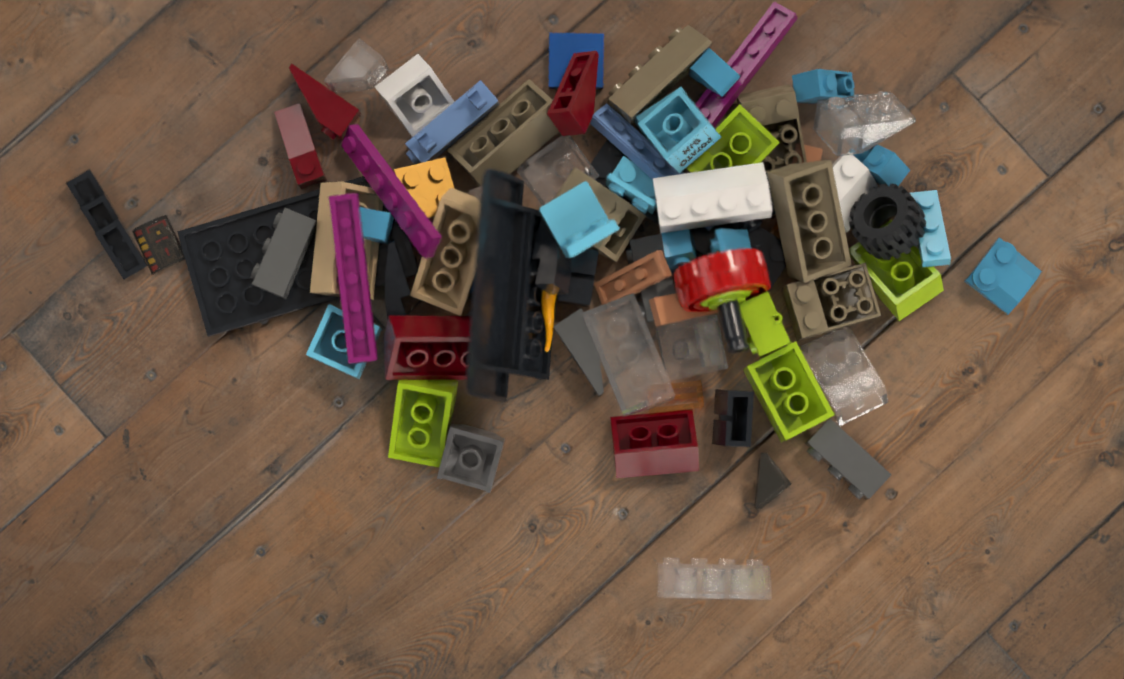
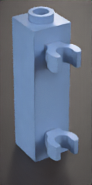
(451, 124)

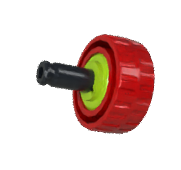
(721, 284)

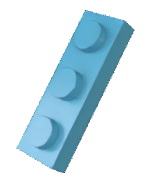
(934, 243)

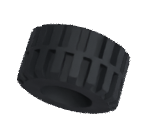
(896, 236)

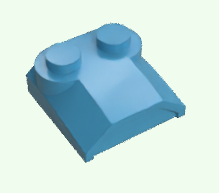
(1003, 276)

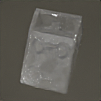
(860, 121)
(845, 374)

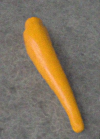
(548, 305)

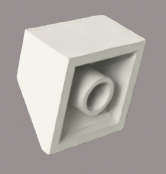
(414, 94)
(851, 181)

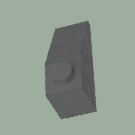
(580, 345)

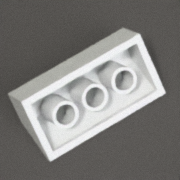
(712, 197)

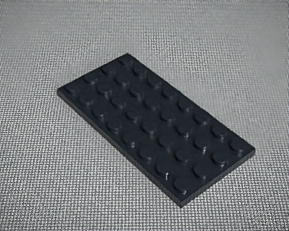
(227, 249)

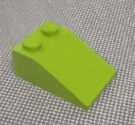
(741, 143)
(901, 281)
(422, 420)

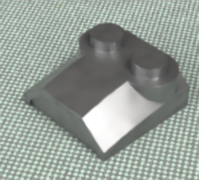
(471, 456)

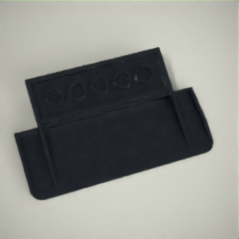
(506, 303)

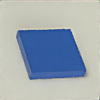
(561, 51)

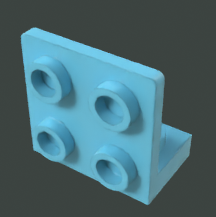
(633, 184)
(577, 220)

